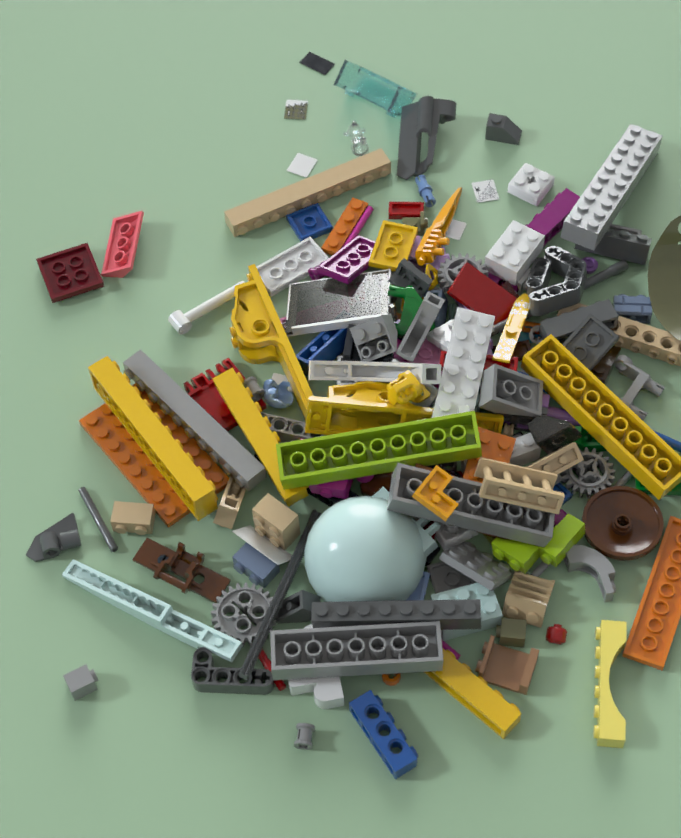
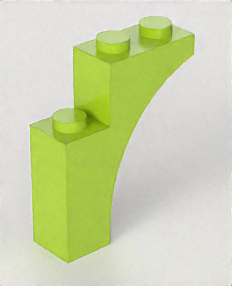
(523, 555)

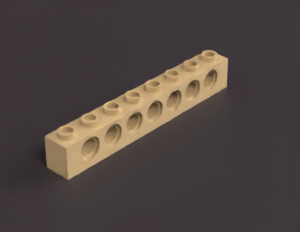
(661, 346)

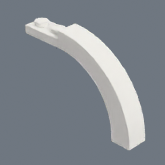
(373, 371)

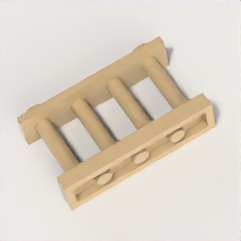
(518, 485)

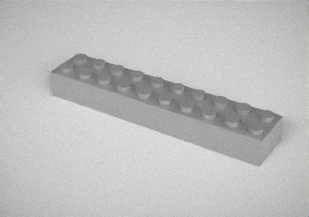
(611, 187)

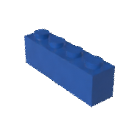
(322, 348)

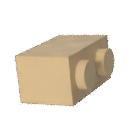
(133, 517)

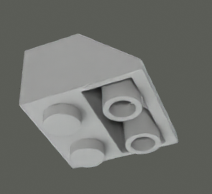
(375, 337)

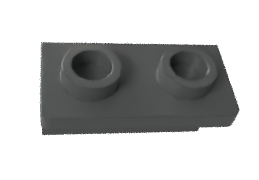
(408, 274)

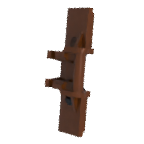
(185, 565)

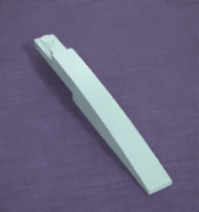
(152, 611)

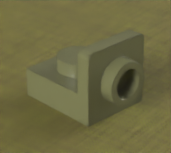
(419, 222)

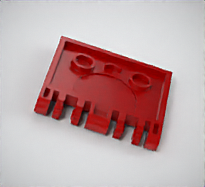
(210, 399)

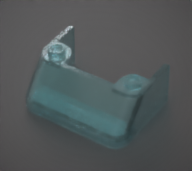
(373, 88)

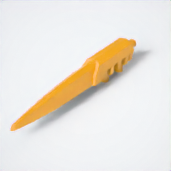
(435, 235)

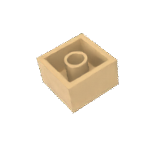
(276, 522)

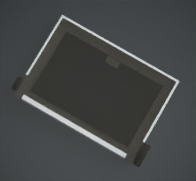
(334, 305)

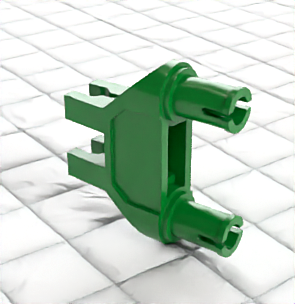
(411, 305)

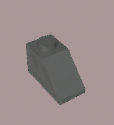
(502, 129)
(297, 608)

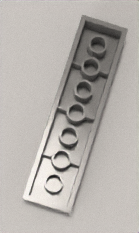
(473, 512)
(356, 650)

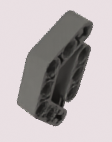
(559, 296)

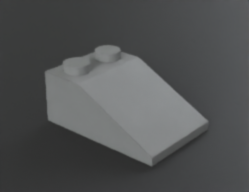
(510, 392)

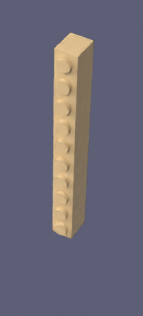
(307, 192)

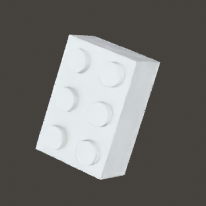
(514, 252)

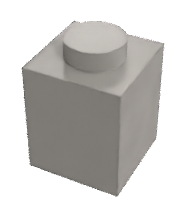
(81, 681)

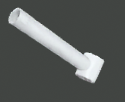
(182, 322)

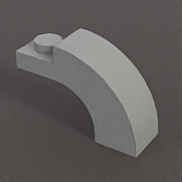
(594, 563)

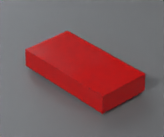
(401, 210)

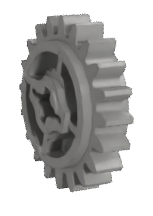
(450, 269)
(588, 479)

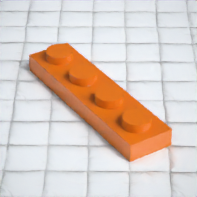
(344, 226)

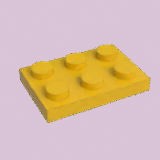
(392, 245)

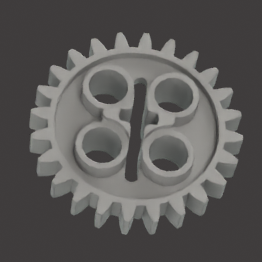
(230, 625)

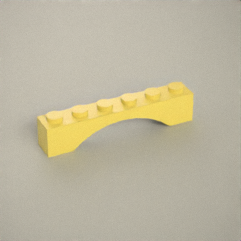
(610, 723)

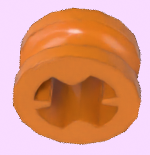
(391, 682)

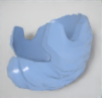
(277, 395)

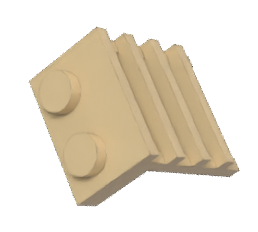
(527, 598)

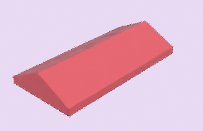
(122, 245)

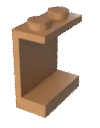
(507, 666)

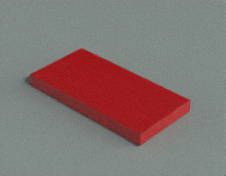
(481, 293)

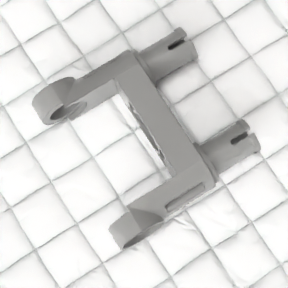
(641, 381)

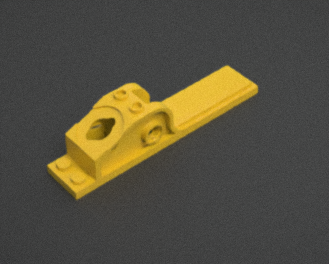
(258, 325)
(369, 409)

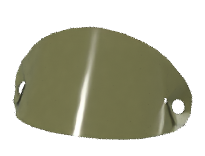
(665, 279)

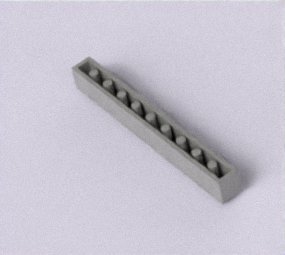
(194, 420)

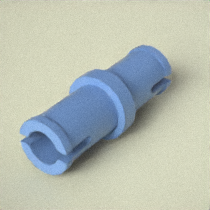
(425, 190)

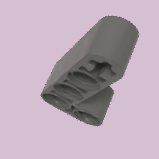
(232, 685)

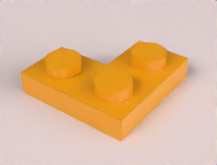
(431, 494)

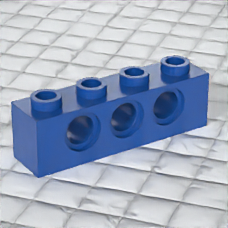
(396, 763)

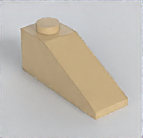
(229, 504)

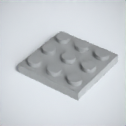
(477, 565)

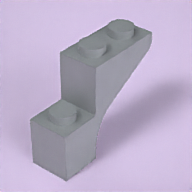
(420, 326)

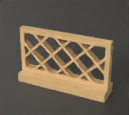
(559, 460)

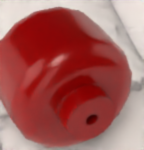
(556, 634)

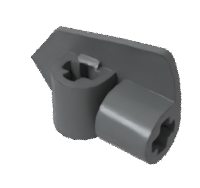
(55, 539)

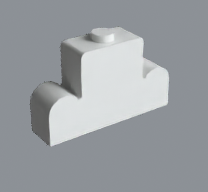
(326, 690)

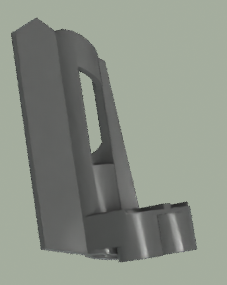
(419, 118)

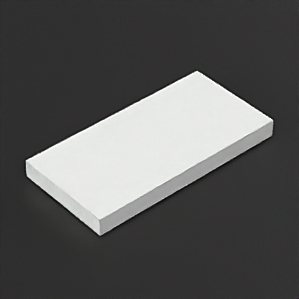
(290, 265)

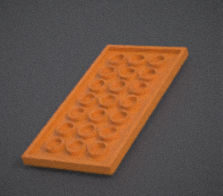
(137, 467)

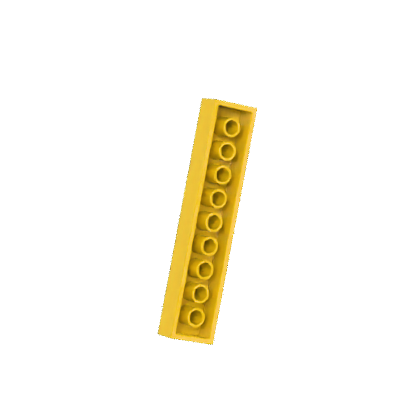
(604, 416)
(154, 438)

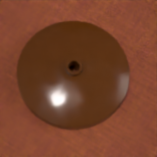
(622, 523)

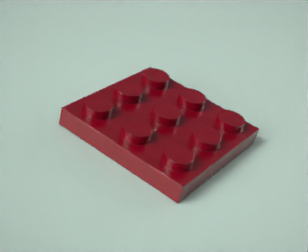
(70, 272)

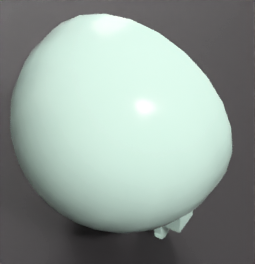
(367, 551)

